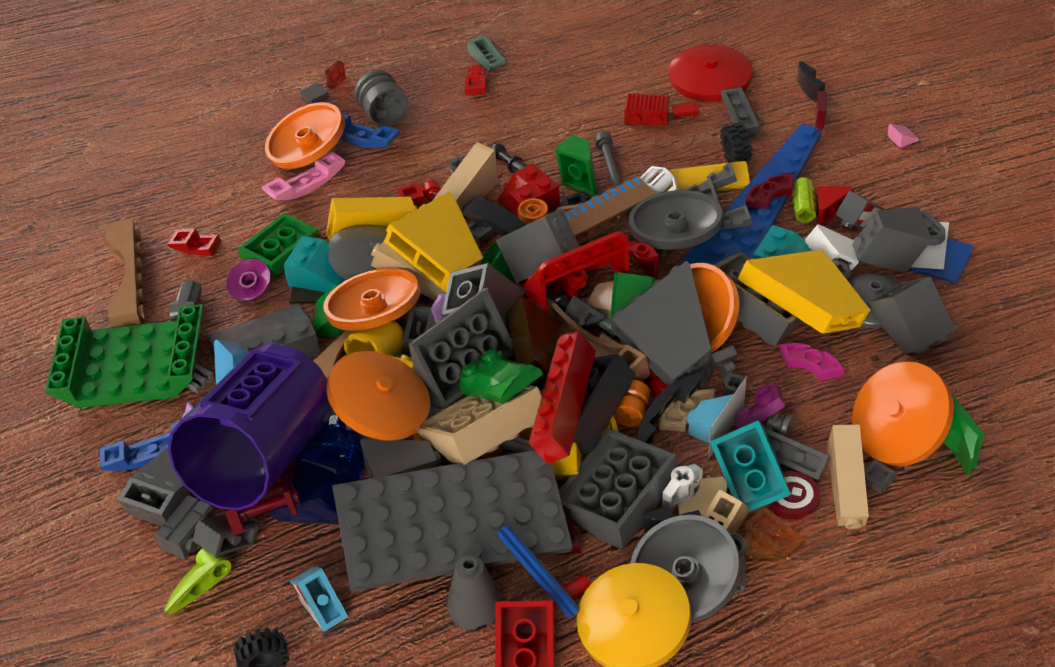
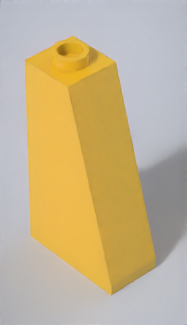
(366, 211)

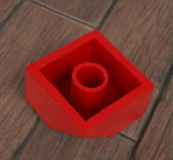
(529, 184)

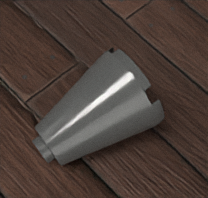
(472, 594)

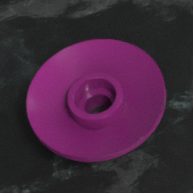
(244, 274)

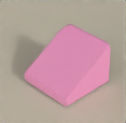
(901, 135)

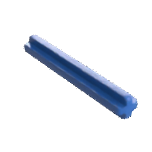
(538, 571)

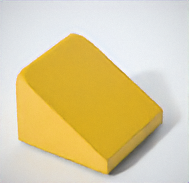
(570, 464)

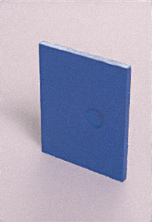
(955, 261)

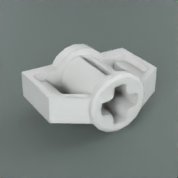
(662, 181)
(682, 485)

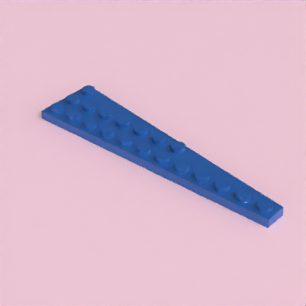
(787, 160)

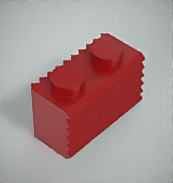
(646, 109)

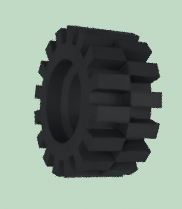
(736, 143)
(261, 649)

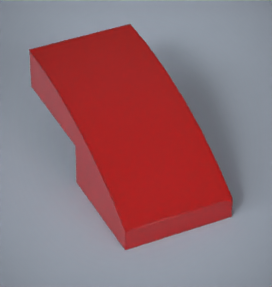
(192, 243)

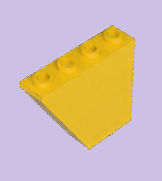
(435, 240)
(807, 288)

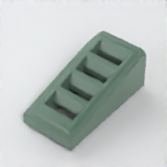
(484, 43)

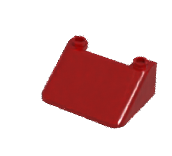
(607, 250)
(641, 252)

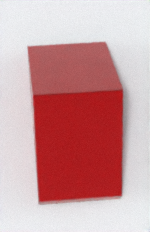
(828, 201)

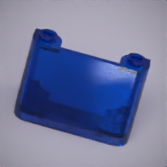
(327, 460)

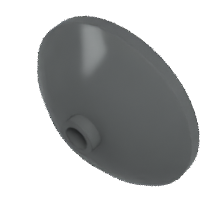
(869, 287)

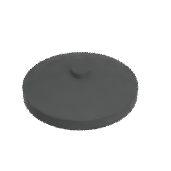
(676, 219)
(352, 249)
(699, 557)

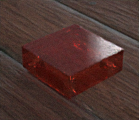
(335, 75)

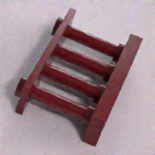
(290, 496)

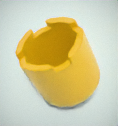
(381, 339)

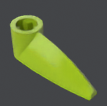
(198, 580)

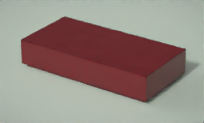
(820, 110)

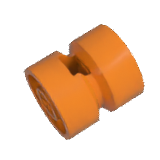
(532, 210)
(633, 405)

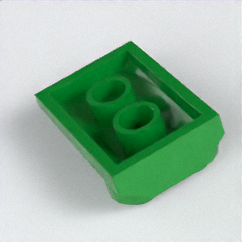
(276, 242)
(495, 377)
(964, 438)

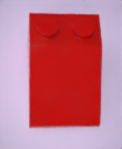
(525, 633)

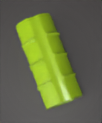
(804, 200)

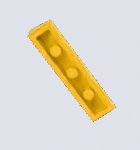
(697, 175)

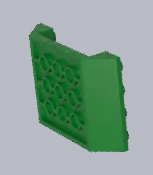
(124, 361)

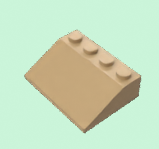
(480, 425)

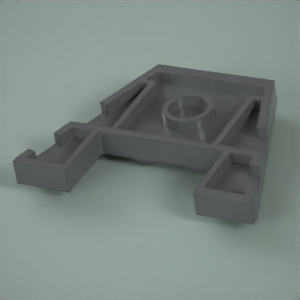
(732, 219)

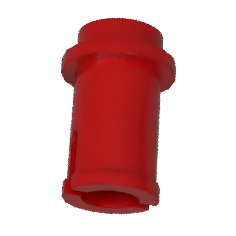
(685, 110)
(577, 586)

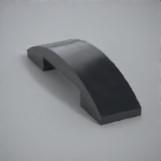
(496, 217)
(681, 389)

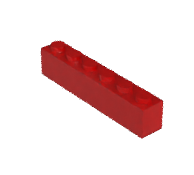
(562, 398)

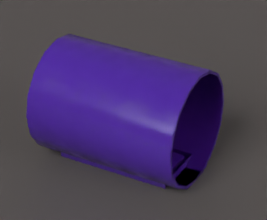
(250, 427)

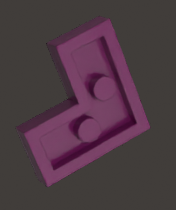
(768, 401)

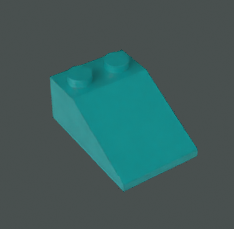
(780, 242)
(310, 267)
(751, 466)

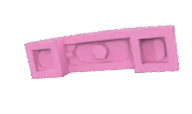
(308, 181)

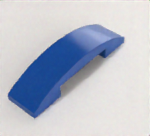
(367, 136)
(124, 457)

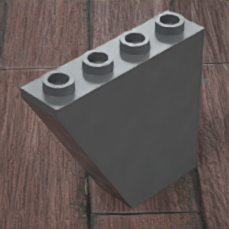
(667, 326)

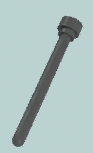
(604, 143)

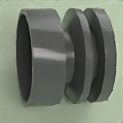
(381, 97)

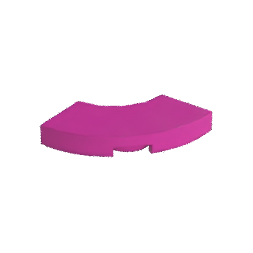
(820, 363)

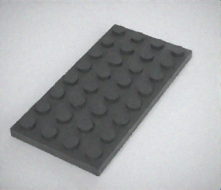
(432, 517)

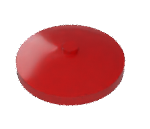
(707, 70)

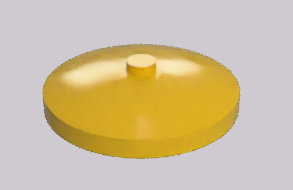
(634, 616)

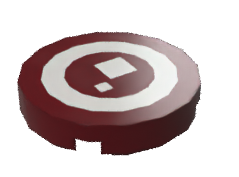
(803, 497)

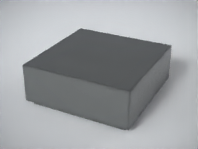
(314, 94)
(879, 476)

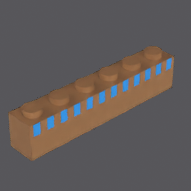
(607, 209)

